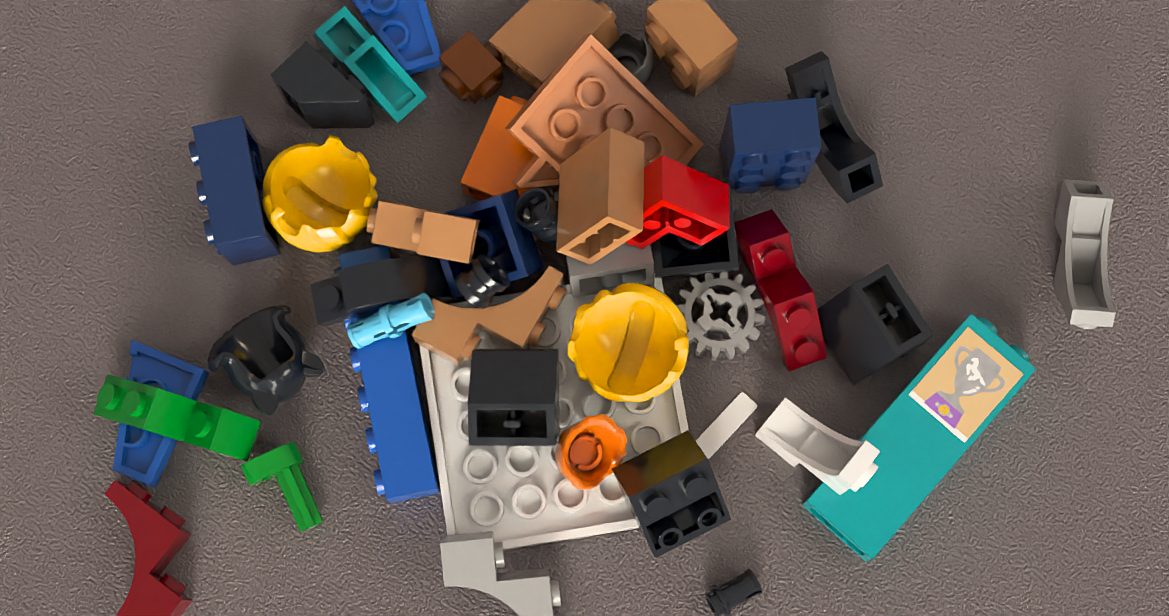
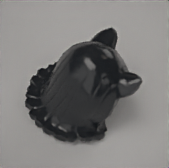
(265, 358)

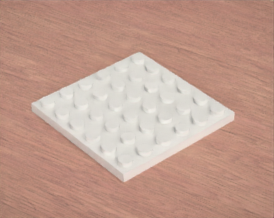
(520, 487)

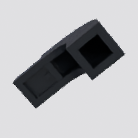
(843, 156)
(378, 283)

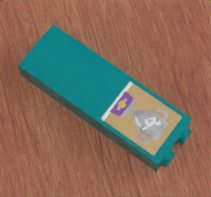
(925, 434)

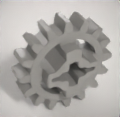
(732, 303)

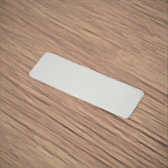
(726, 424)

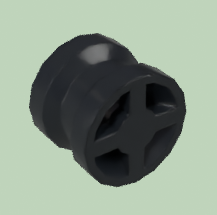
(482, 281)

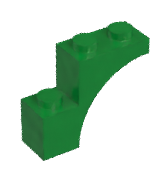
(177, 417)

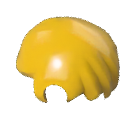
(319, 194)
(629, 343)

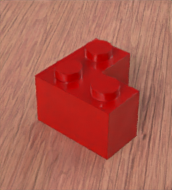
(682, 203)

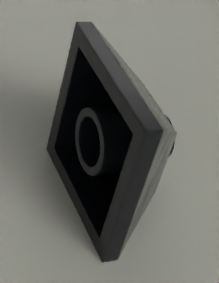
(680, 257)

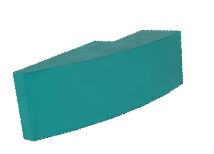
(370, 64)

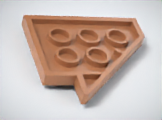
(584, 100)

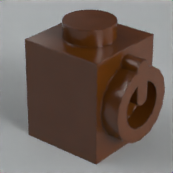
(471, 69)

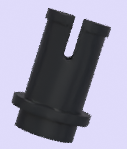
(732, 593)

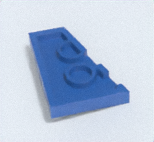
(404, 31)
(141, 452)

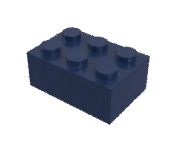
(770, 144)
(233, 190)

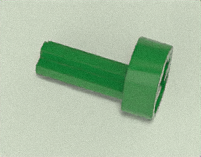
(284, 464)

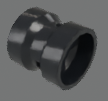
(538, 213)

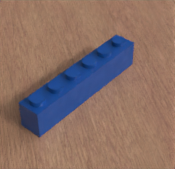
(394, 405)

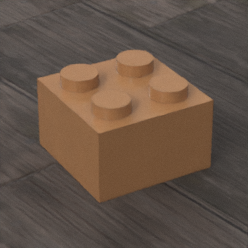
(690, 42)

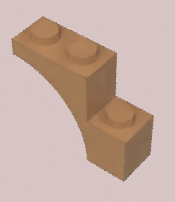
(423, 231)
(514, 323)

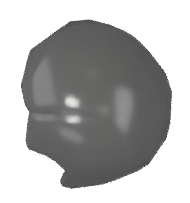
(635, 55)

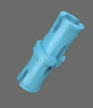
(391, 320)

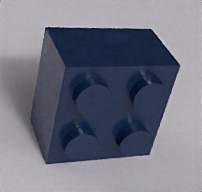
(497, 237)

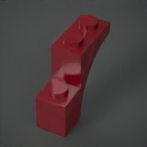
(785, 292)
(156, 541)

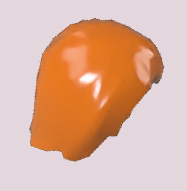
(590, 450)

